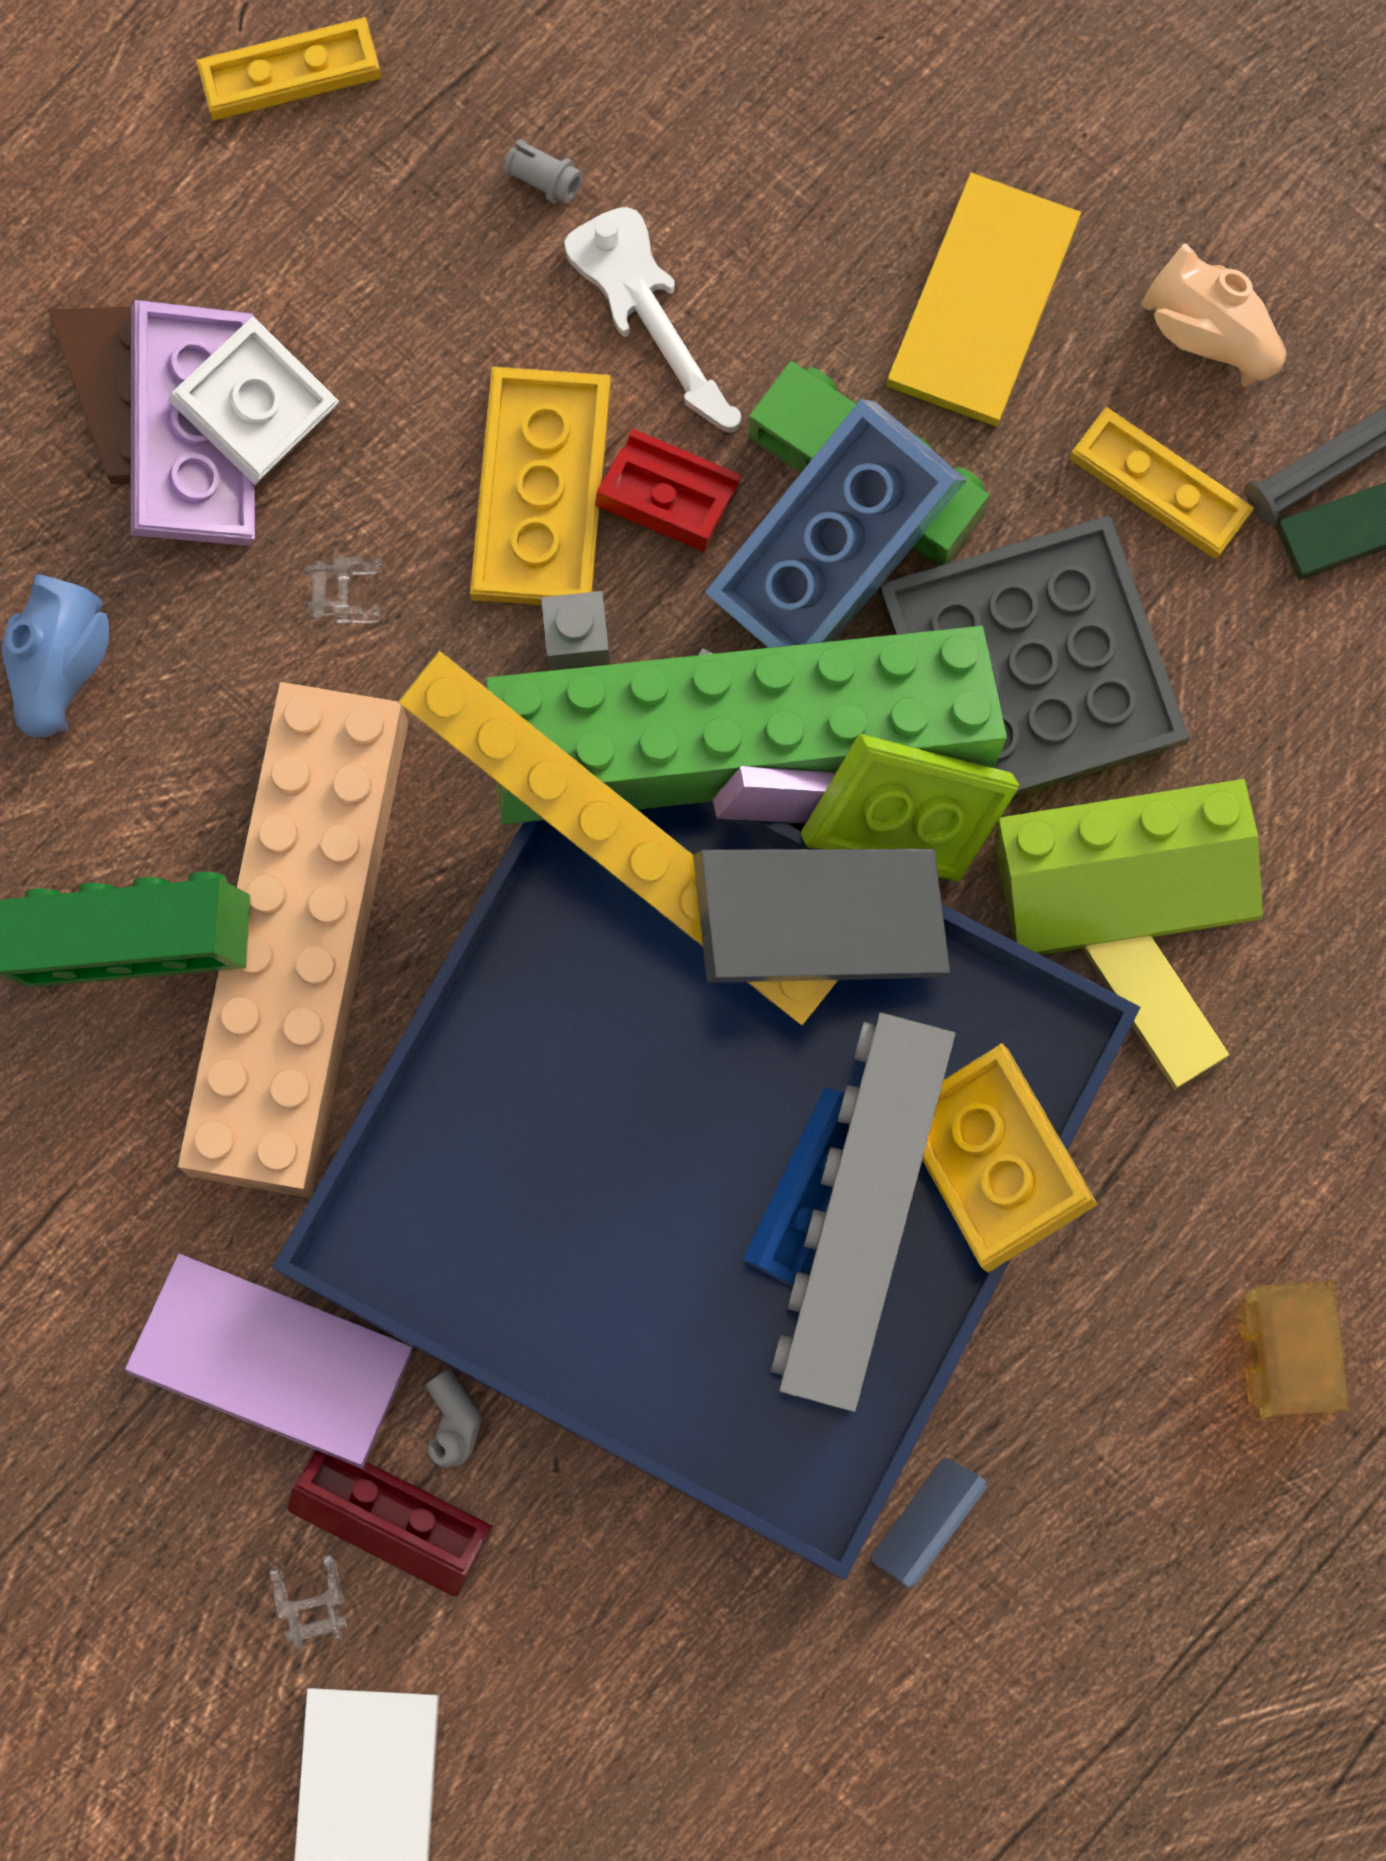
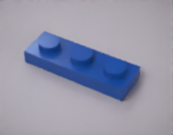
(783, 1229)

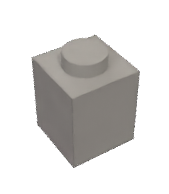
(575, 630)

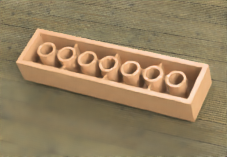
(311, 888)

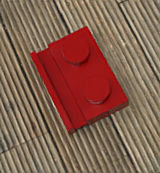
(668, 490)

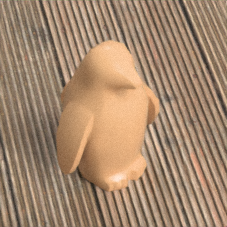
(1215, 316)

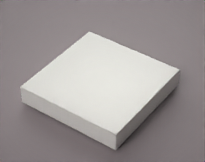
(253, 400)

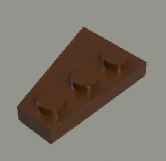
(99, 361)

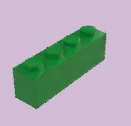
(124, 931)

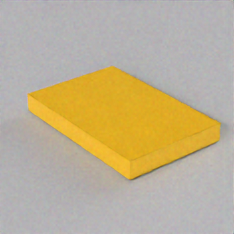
(1001, 1161)

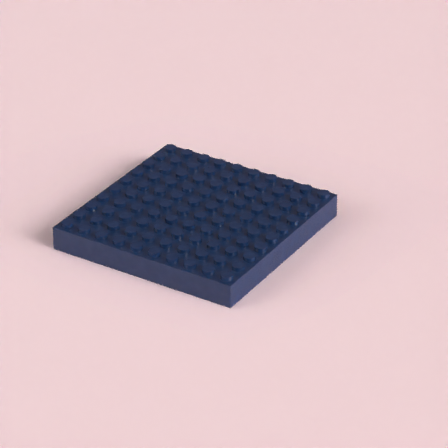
(587, 1152)

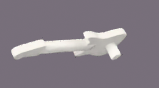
(617, 258)

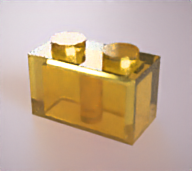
(1294, 1350)

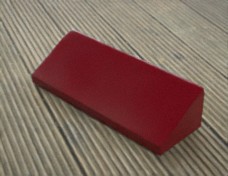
(390, 1520)

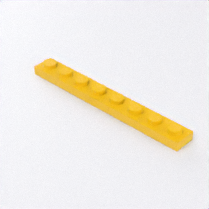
(576, 805)

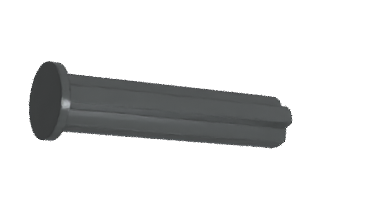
(1317, 468)

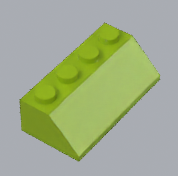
(1130, 867)

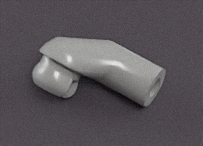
(458, 1424)

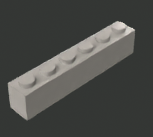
(866, 1210)

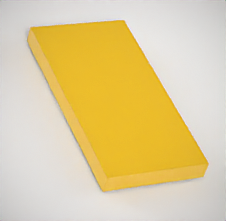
(983, 299)
(540, 485)

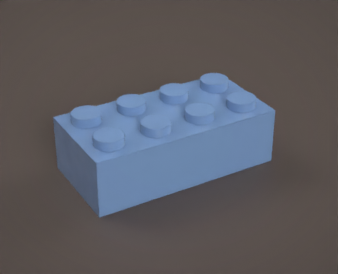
(836, 531)

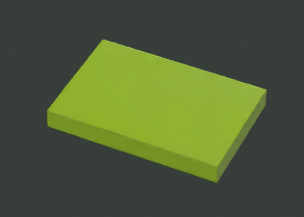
(910, 800)

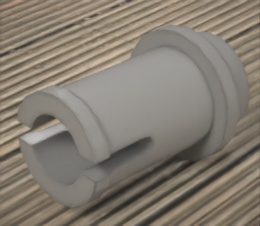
(554, 177)

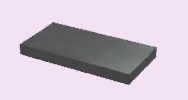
(820, 914)

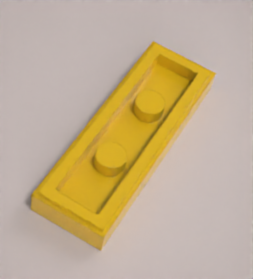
(289, 69)
(1161, 483)

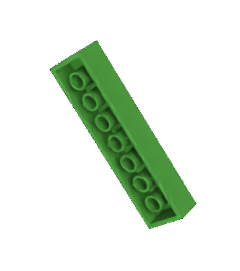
(688, 723)

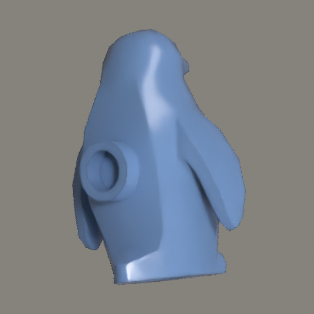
(52, 652)

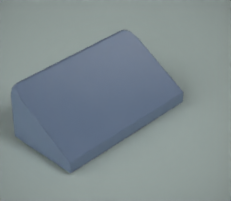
(928, 1522)

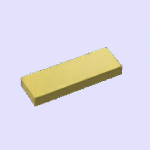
(1168, 1016)

